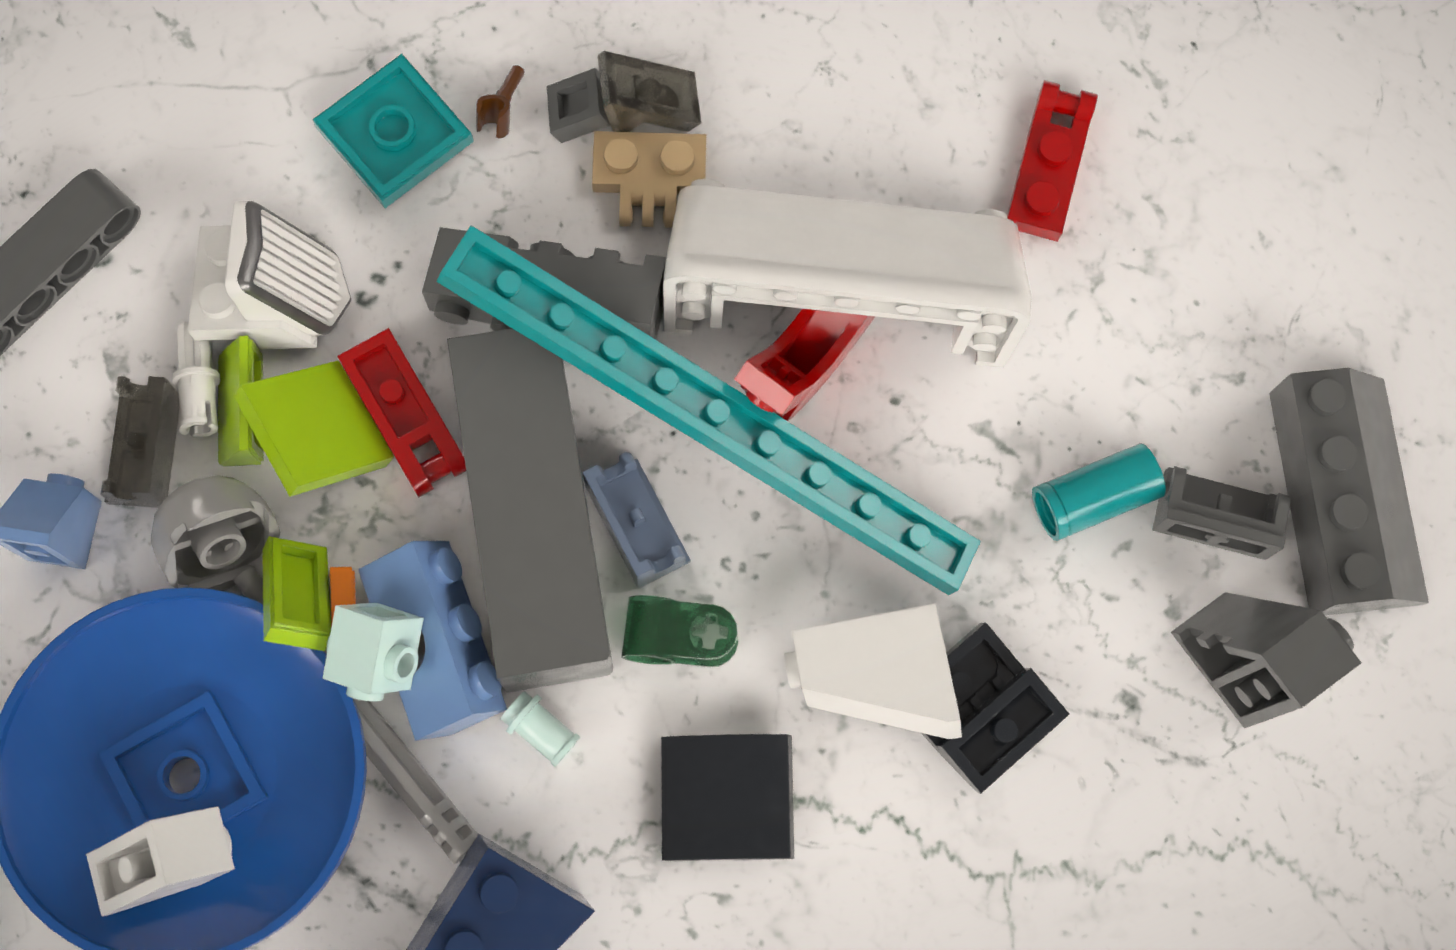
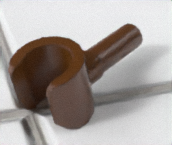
(496, 107)

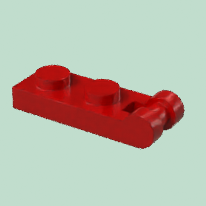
(1050, 162)
(402, 410)

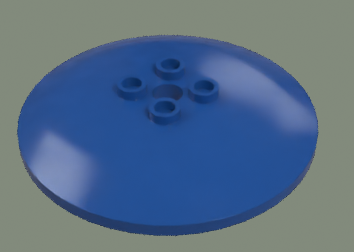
(109, 718)

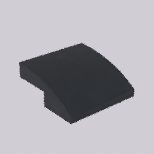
(999, 707)
(727, 797)

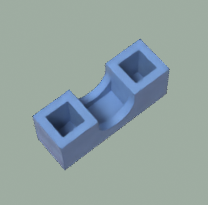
(456, 676)

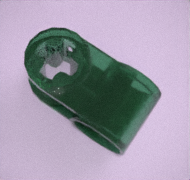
(665, 631)

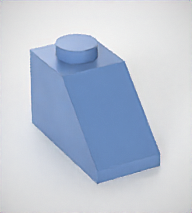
(50, 521)

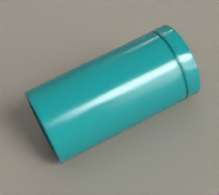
(1098, 491)

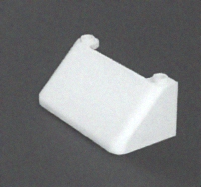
(847, 261)

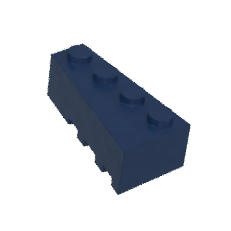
(501, 905)

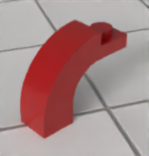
(800, 360)

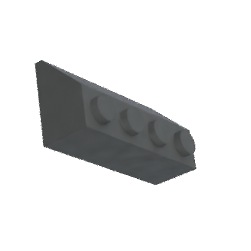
(1347, 492)

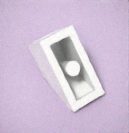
(160, 859)

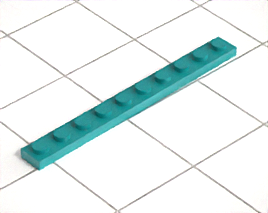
(708, 410)

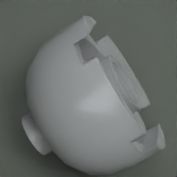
(211, 532)

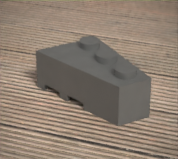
(1266, 654)

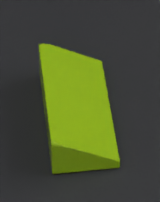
(237, 365)

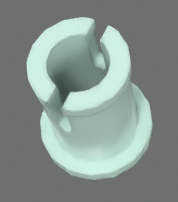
(539, 728)

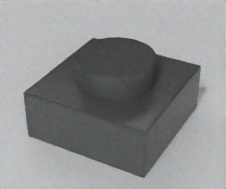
(576, 106)

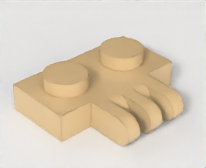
(647, 170)

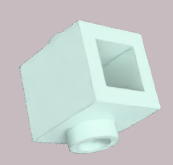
(372, 650)

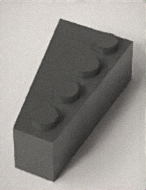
(620, 287)

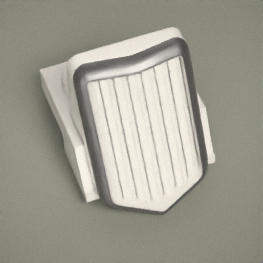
(265, 282)

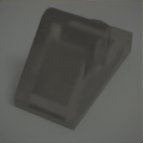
(647, 93)

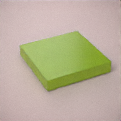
(313, 427)

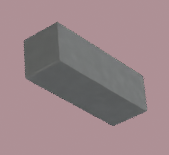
(529, 511)

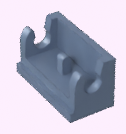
(635, 520)

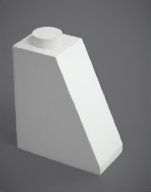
(879, 670)

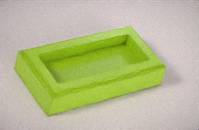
(296, 594)

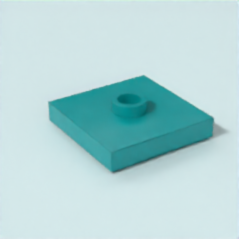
(393, 130)

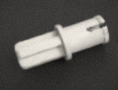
(195, 385)

